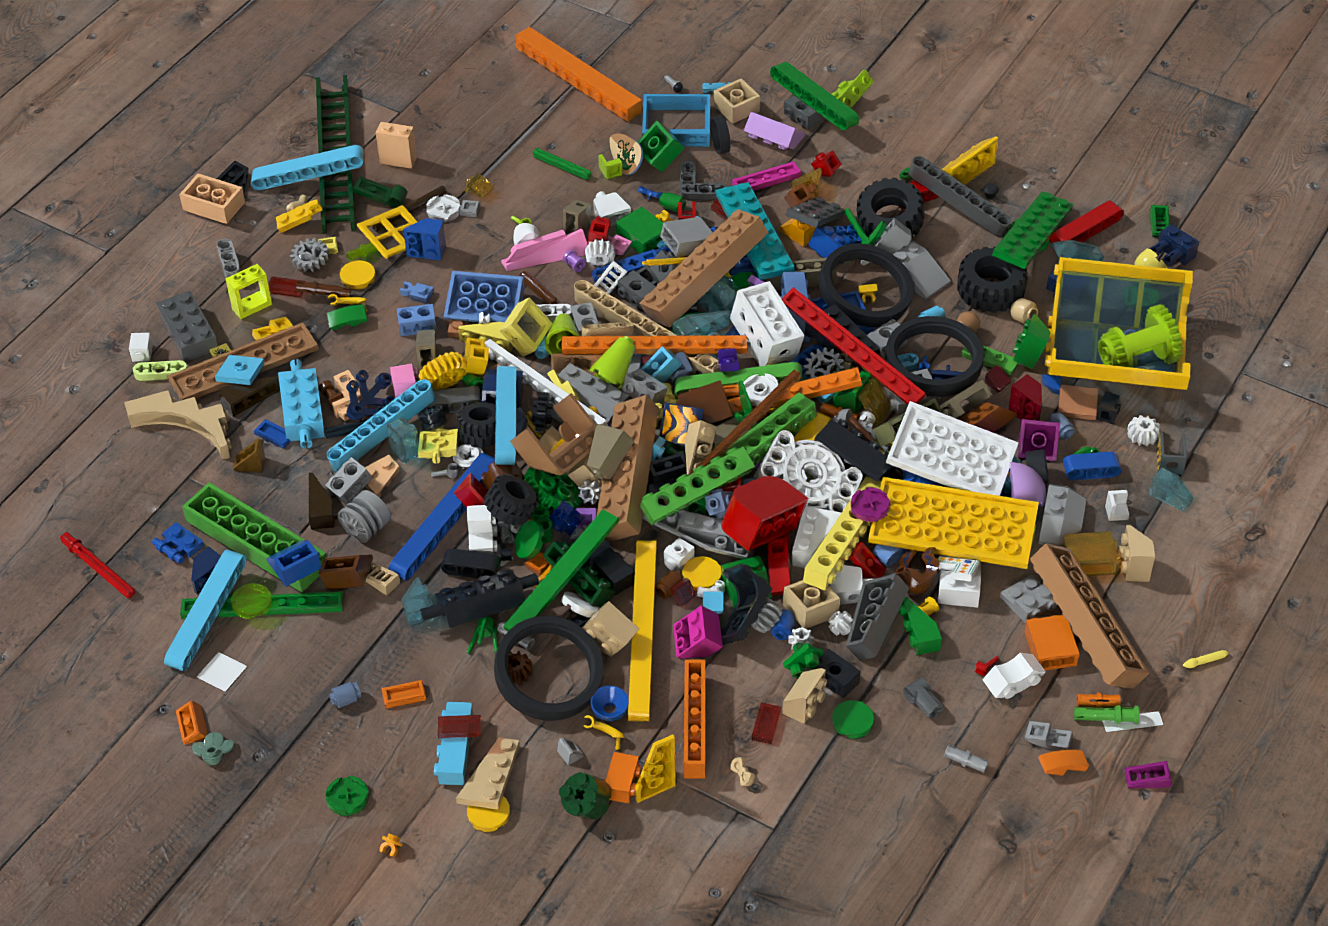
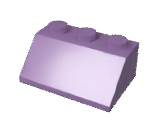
(773, 131)

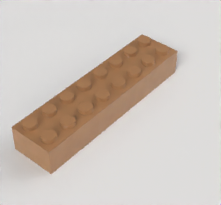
(703, 267)
(628, 485)
(1089, 617)

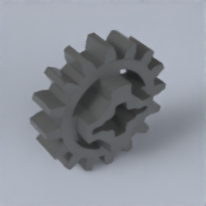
(831, 365)

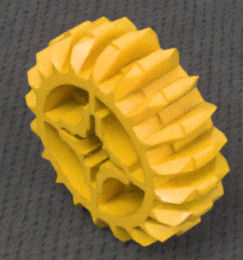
(444, 370)

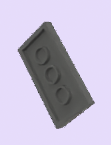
(815, 212)

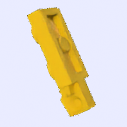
(298, 215)

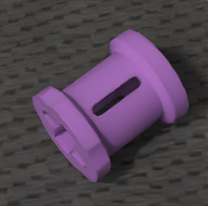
(574, 260)

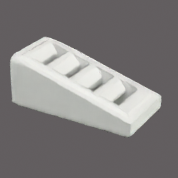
(623, 272)

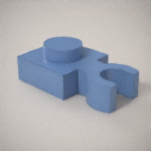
(419, 292)

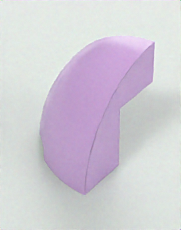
(1027, 484)

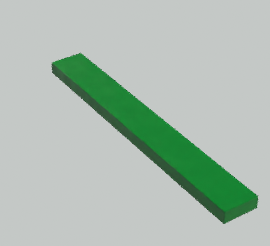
(565, 568)
(284, 604)

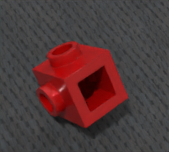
(827, 162)

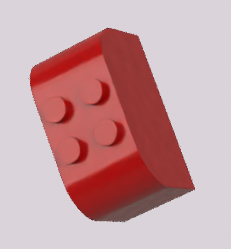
(763, 511)

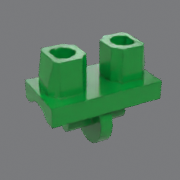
(804, 656)

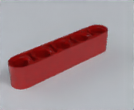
(1090, 223)

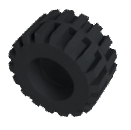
(477, 424)
(511, 500)

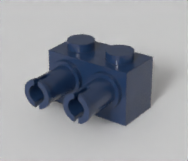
(1177, 245)

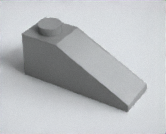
(893, 238)

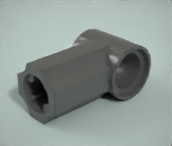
(920, 693)

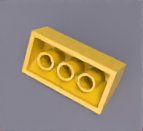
(974, 161)

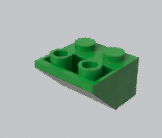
(1031, 342)

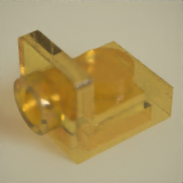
(479, 185)

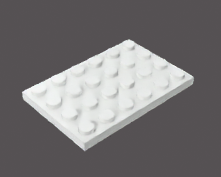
(951, 451)

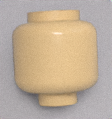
(1023, 309)

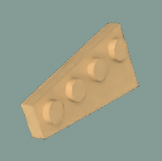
(490, 778)

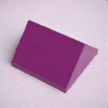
(1038, 436)

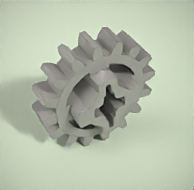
(309, 255)

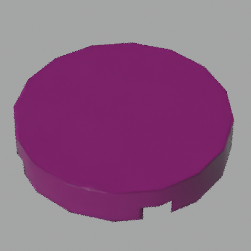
(870, 504)

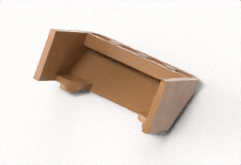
(576, 432)

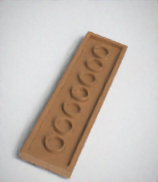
(274, 349)

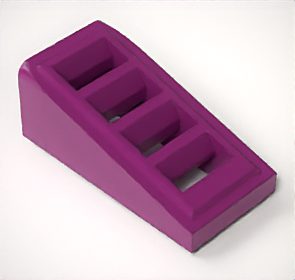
(1157, 782)

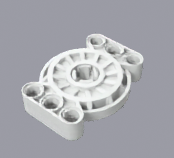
(818, 460)

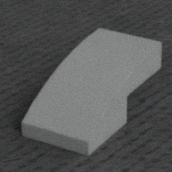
(1043, 736)

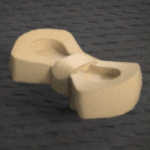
(738, 766)

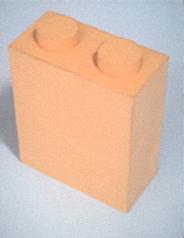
(396, 145)

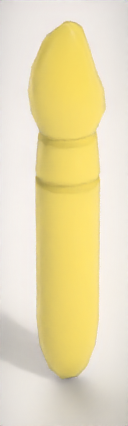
(1193, 662)

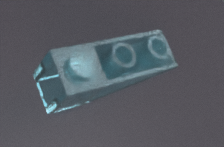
(701, 324)

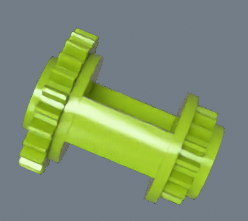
(1159, 335)

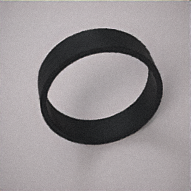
(720, 134)

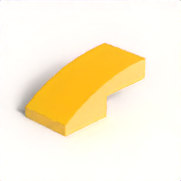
(275, 326)

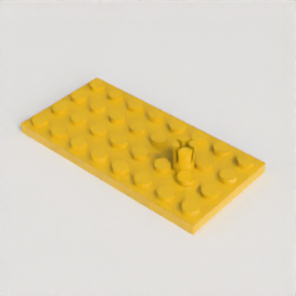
(956, 523)

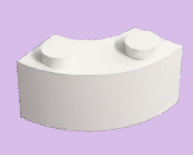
(1014, 676)

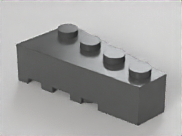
(874, 614)

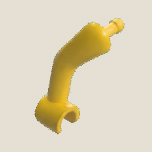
(348, 300)
(607, 729)

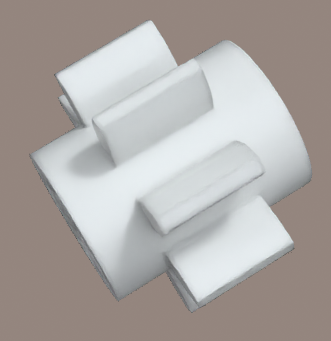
(590, 491)
(840, 623)
(801, 635)

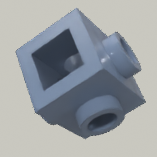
(718, 502)

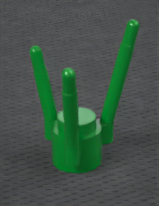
(484, 629)

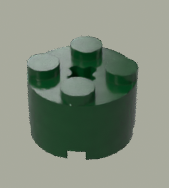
(585, 796)

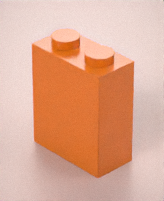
(1052, 642)

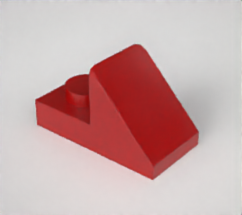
(870, 565)

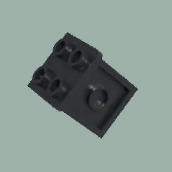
(751, 597)

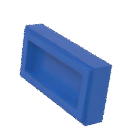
(272, 433)

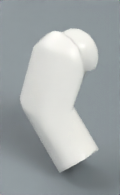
(718, 587)

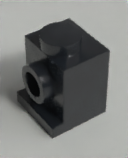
(1108, 408)

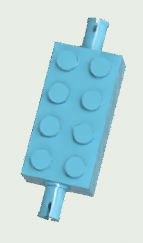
(301, 404)

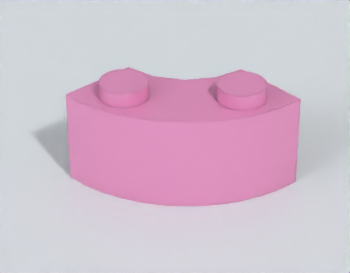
(403, 378)

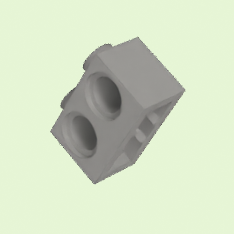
(583, 315)
(640, 383)
(351, 482)

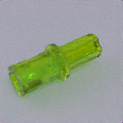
(363, 250)

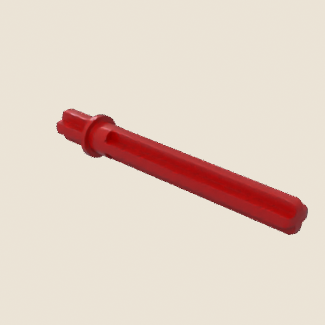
(76, 546)

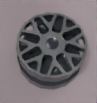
(432, 417)

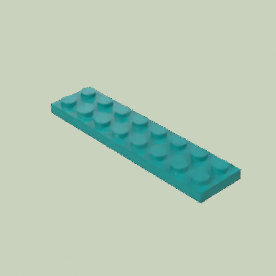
(769, 254)

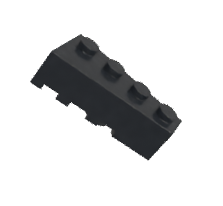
(840, 317)

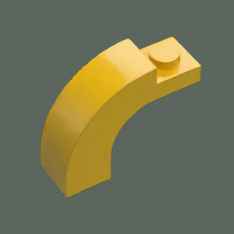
(476, 356)

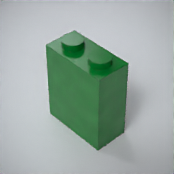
(641, 229)

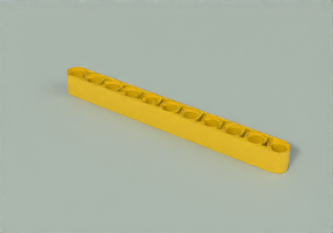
(643, 639)

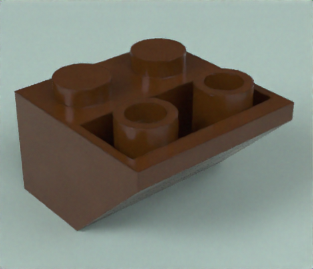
(345, 571)

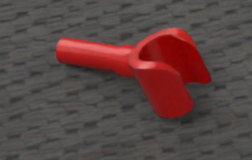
(983, 668)

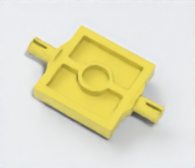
(438, 443)

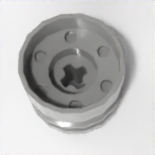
(364, 516)

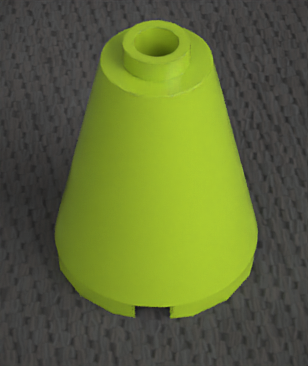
(562, 326)
(615, 362)

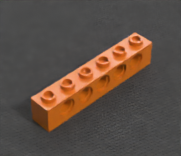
(694, 719)

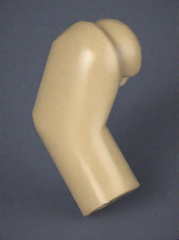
(302, 200)

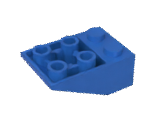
(828, 239)

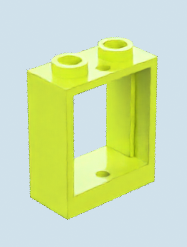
(254, 302)

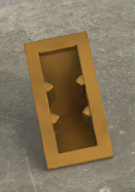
(251, 458)

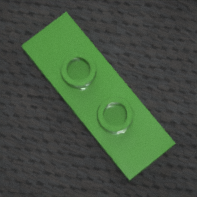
(994, 358)

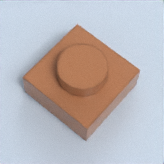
(453, 327)

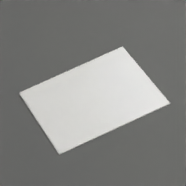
(221, 671)

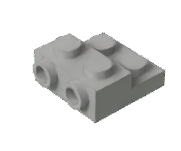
(1028, 598)

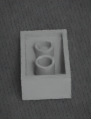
(925, 272)

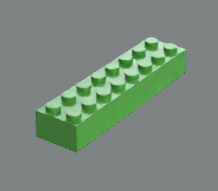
(243, 529)

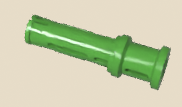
(1117, 714)

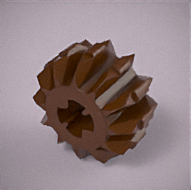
(519, 667)

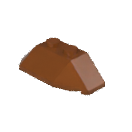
(987, 416)

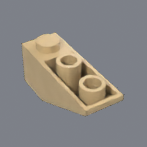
(698, 443)

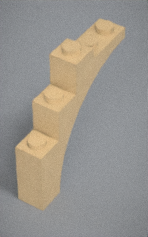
(163, 409)

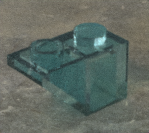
(414, 600)

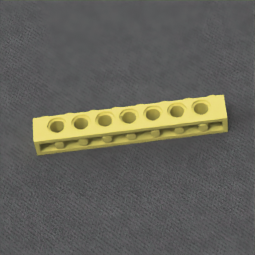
(837, 545)

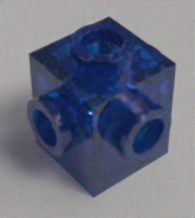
(566, 518)

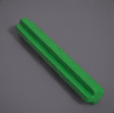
(561, 163)

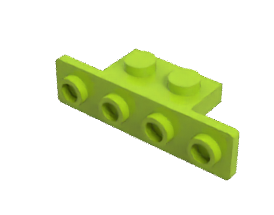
(851, 91)

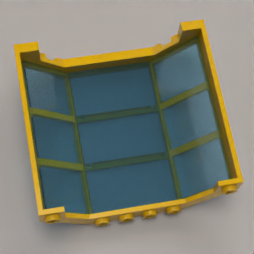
(1106, 295)

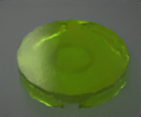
(251, 600)

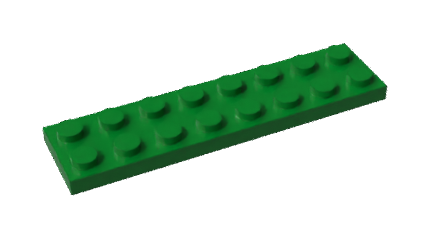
(1033, 230)

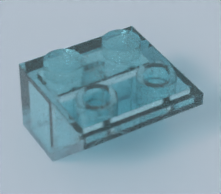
(1077, 250)
(720, 296)

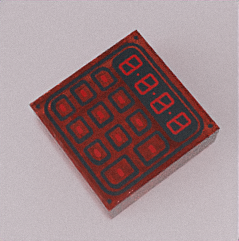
(683, 592)

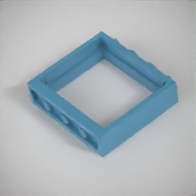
(687, 137)

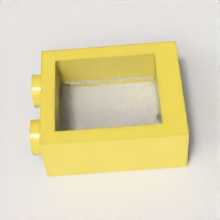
(526, 327)

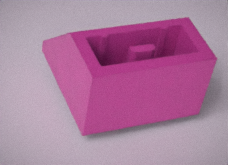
(697, 634)

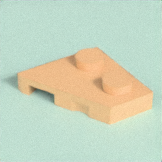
(382, 472)

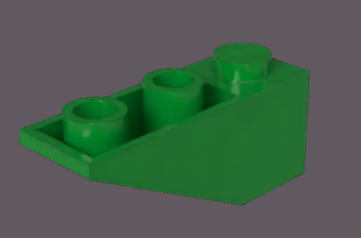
(921, 628)

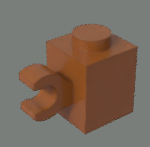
(800, 194)

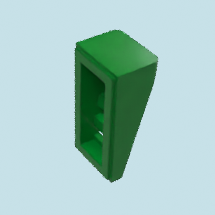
(1158, 210)

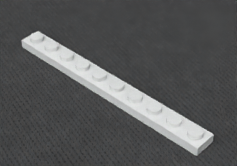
(534, 379)

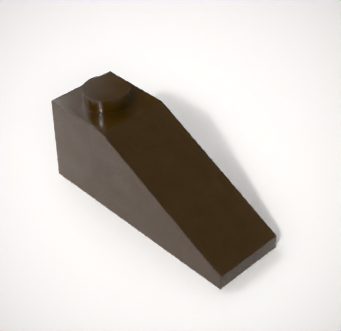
(241, 397)
(320, 506)

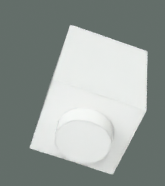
(140, 347)

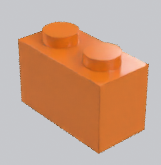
(622, 776)

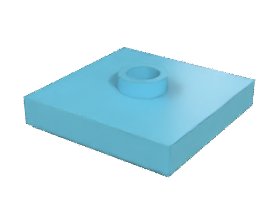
(239, 370)

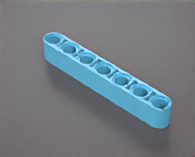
(307, 167)
(505, 415)
(375, 428)
(205, 610)

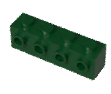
(586, 580)

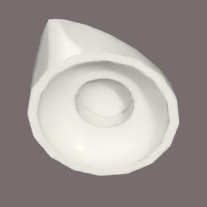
(525, 232)

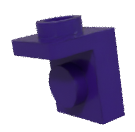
(727, 360)

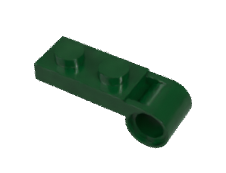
(381, 193)

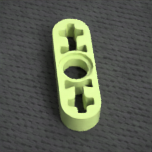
(154, 366)

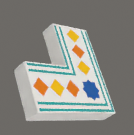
(961, 568)

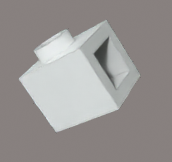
(678, 554)

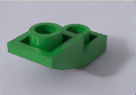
(349, 315)

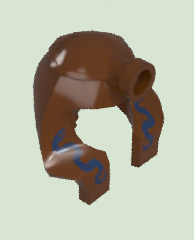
(918, 582)

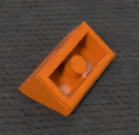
(191, 722)

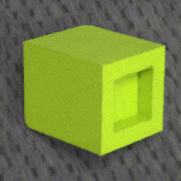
(611, 168)

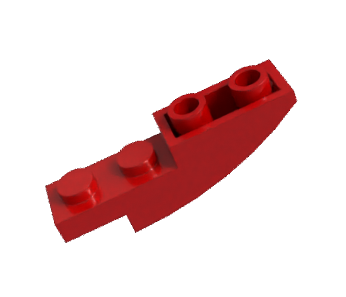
(779, 564)

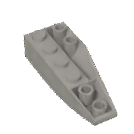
(704, 532)

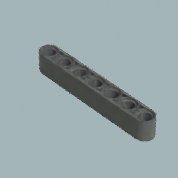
(960, 196)

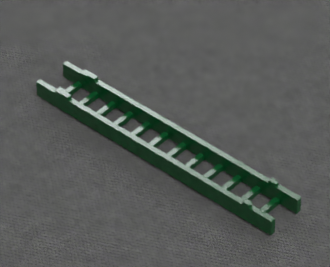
(321, 139)

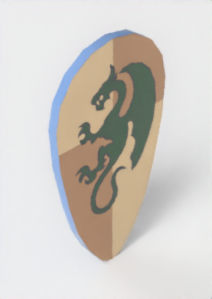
(628, 151)

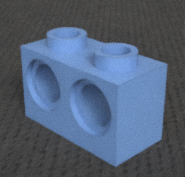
(416, 319)

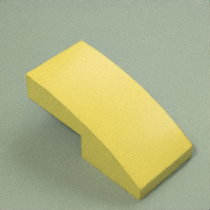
(566, 386)

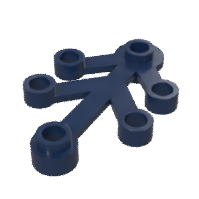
(356, 409)

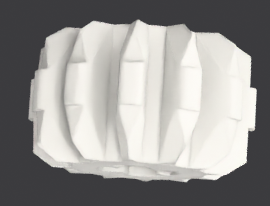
(600, 253)
(1143, 430)

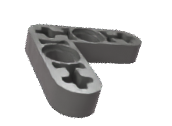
(691, 186)

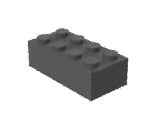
(187, 326)

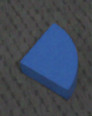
(1052, 382)

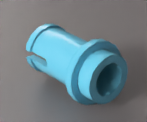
(541, 351)

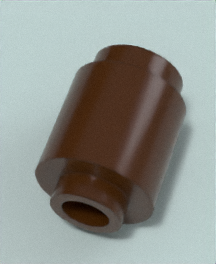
(667, 582)

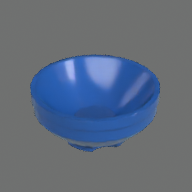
(609, 696)

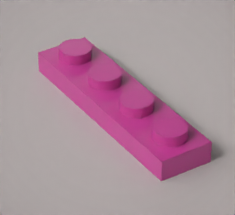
(770, 176)

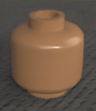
(969, 319)

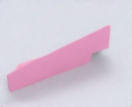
(545, 249)

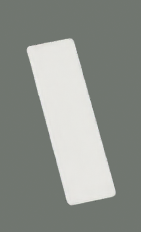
(1145, 720)

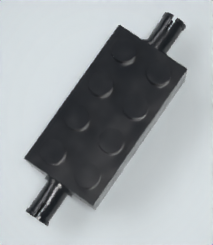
(479, 598)

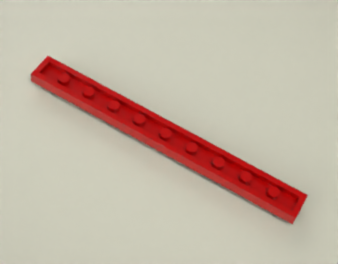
(853, 347)

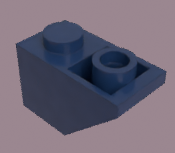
(202, 568)

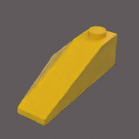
(658, 770)

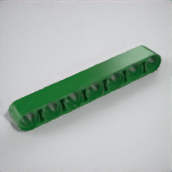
(814, 96)

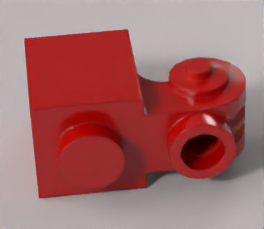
(599, 229)

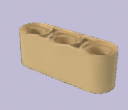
(608, 329)

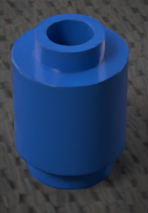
(784, 626)

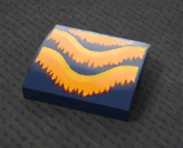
(676, 421)

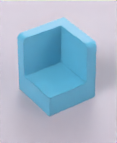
(713, 601)

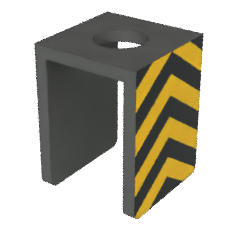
(1163, 460)

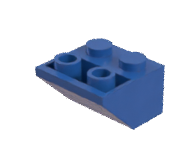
(425, 239)
(295, 562)

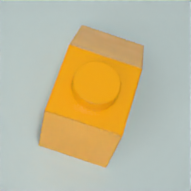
(797, 231)

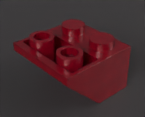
(1026, 398)

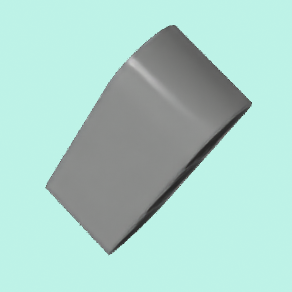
(228, 257)

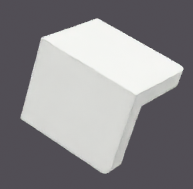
(1116, 505)

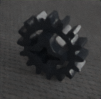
(542, 412)

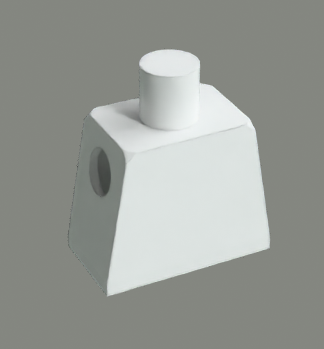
(610, 206)
(848, 584)

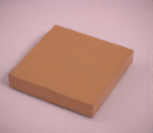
(1078, 402)

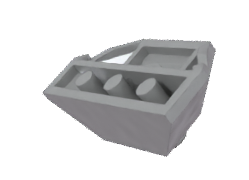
(1062, 514)

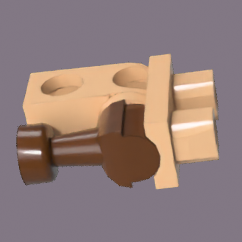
(341, 400)

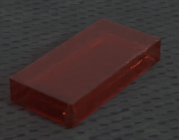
(284, 286)
(766, 723)
(459, 726)

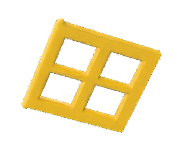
(392, 231)

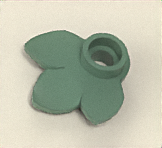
(212, 748)

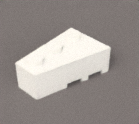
(811, 532)

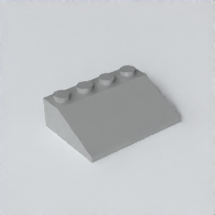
(592, 392)

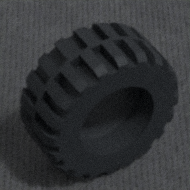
(888, 193)
(987, 294)

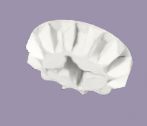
(464, 451)

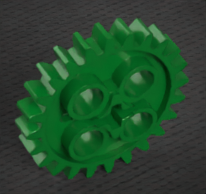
(560, 486)

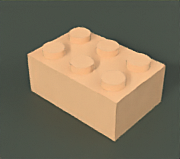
(212, 198)

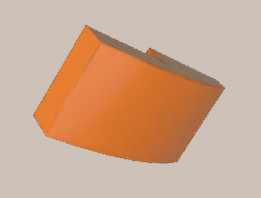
(1063, 760)

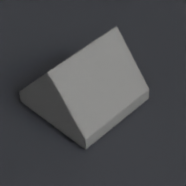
(569, 750)

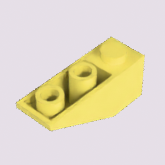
(485, 332)

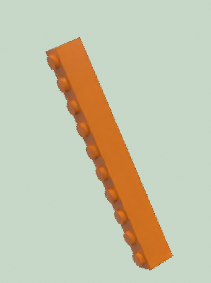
(578, 74)

